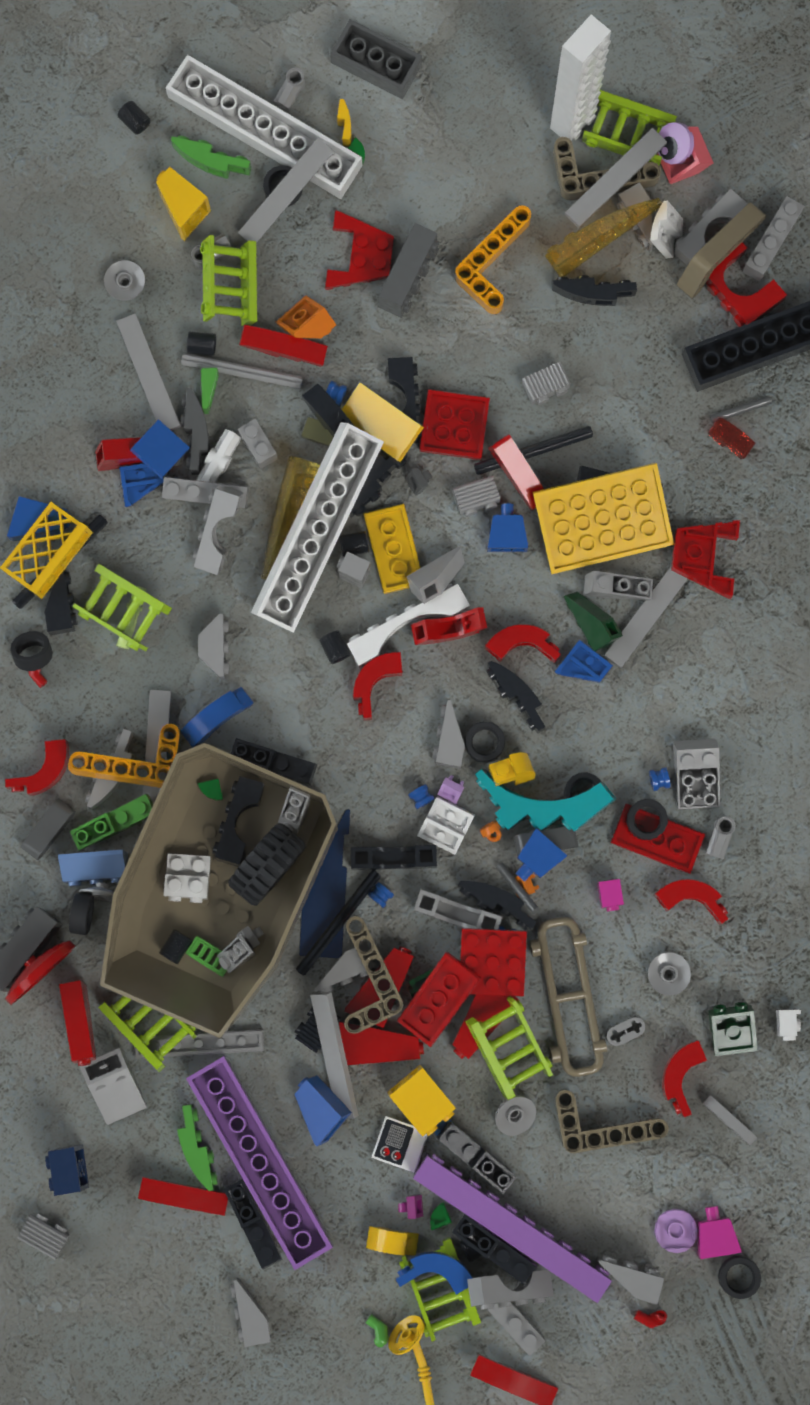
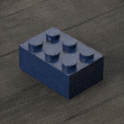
(67, 1170)

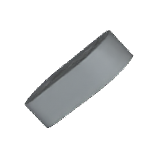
(628, 1035)

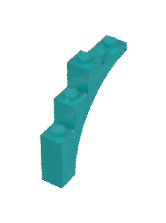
(543, 813)

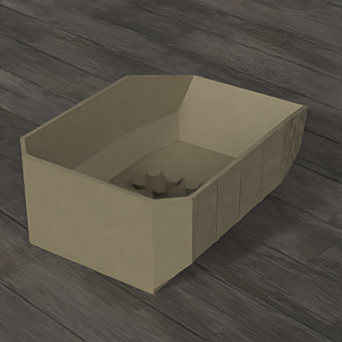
(143, 917)

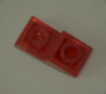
(729, 435)

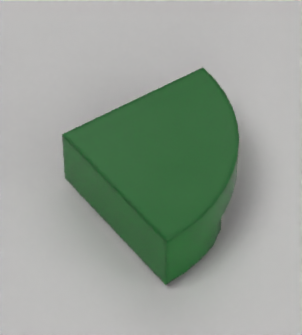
(357, 147)
(211, 789)
(439, 1217)

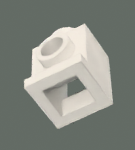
(788, 1024)

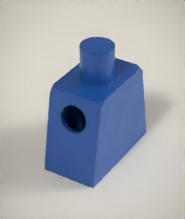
(507, 532)
(538, 856)

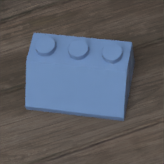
(92, 866)

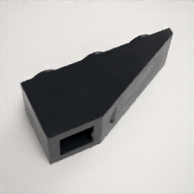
(59, 609)

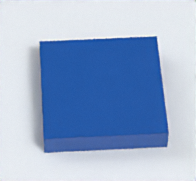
(159, 449)

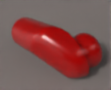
(38, 678)
(652, 1320)

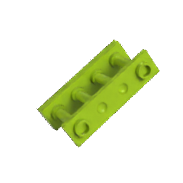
(625, 108)
(246, 273)
(139, 597)
(142, 1042)
(488, 1048)
(468, 1314)

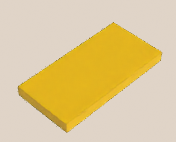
(382, 420)
(392, 546)

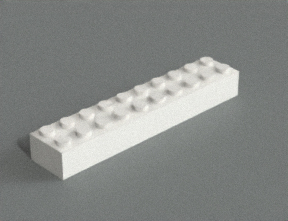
(580, 78)
(259, 123)
(317, 527)

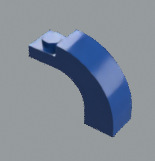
(215, 715)
(437, 1263)

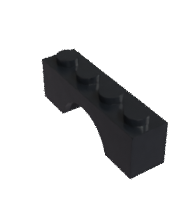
(401, 374)
(246, 795)
(394, 857)

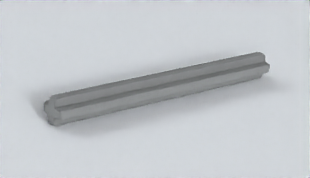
(243, 370)

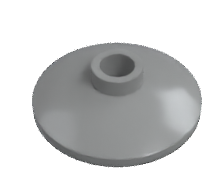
(123, 271)
(99, 892)
(680, 973)
(519, 1121)

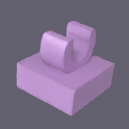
(451, 790)

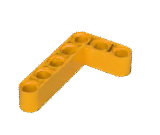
(489, 256)
(131, 766)

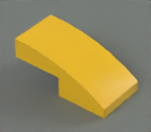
(343, 119)

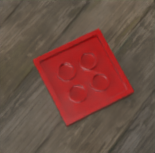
(454, 424)
(496, 958)

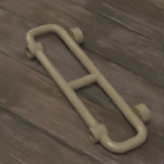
(559, 1052)

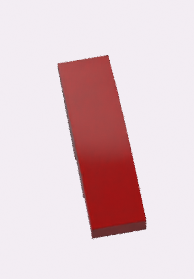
(283, 345)
(183, 1196)
(513, 1381)

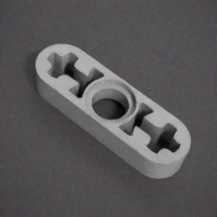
(730, 1120)

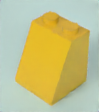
(183, 201)
(421, 1101)

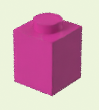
(610, 894)

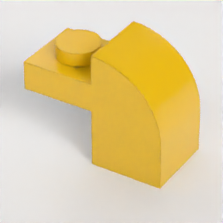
(515, 769)
(392, 1241)

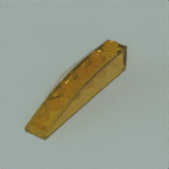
(594, 237)
(293, 490)

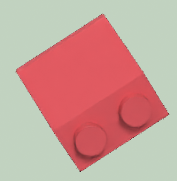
(696, 163)

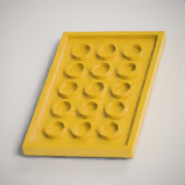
(603, 518)

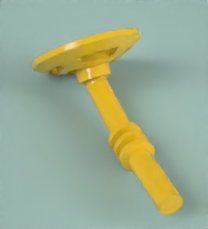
(410, 1339)

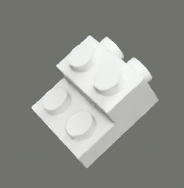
(187, 877)

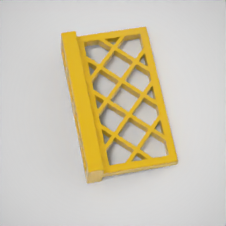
(58, 562)

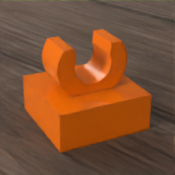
(527, 885)

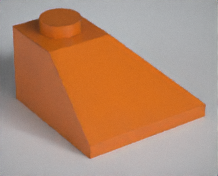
(307, 320)

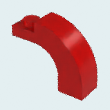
(449, 628)
(521, 635)
(378, 668)
(49, 775)
(692, 890)
(674, 1071)

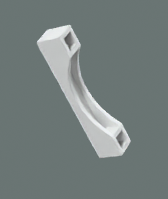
(369, 645)

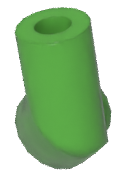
(381, 1330)

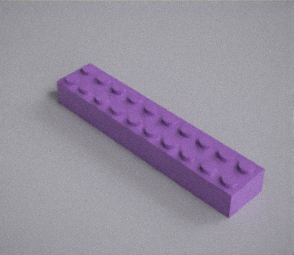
(260, 1162)
(512, 1228)

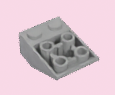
(697, 773)
(113, 1086)
(641, 1283)

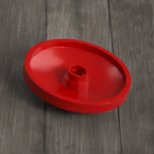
(37, 969)

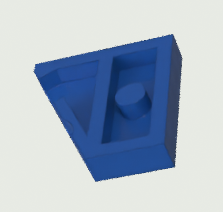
(138, 482)
(584, 664)

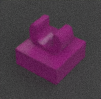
(413, 1206)

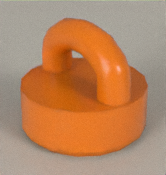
(489, 829)

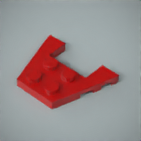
(369, 254)
(695, 554)

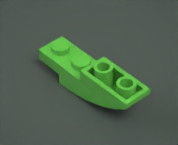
(202, 156)
(112, 822)
(197, 1157)

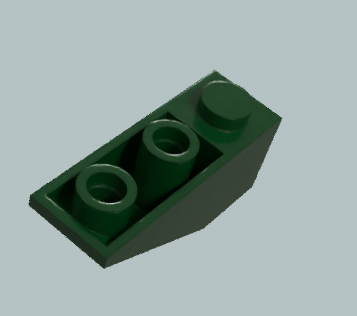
(595, 623)

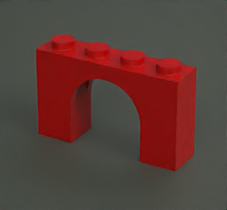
(743, 308)

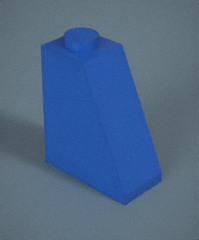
(26, 514)
(320, 1109)

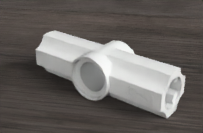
(219, 457)

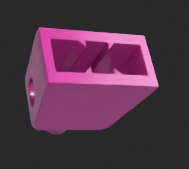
(716, 1235)

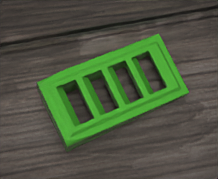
(209, 380)
(193, 947)

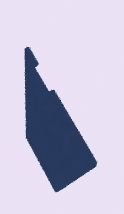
(326, 897)

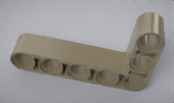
(579, 180)
(719, 248)
(375, 977)
(603, 1132)

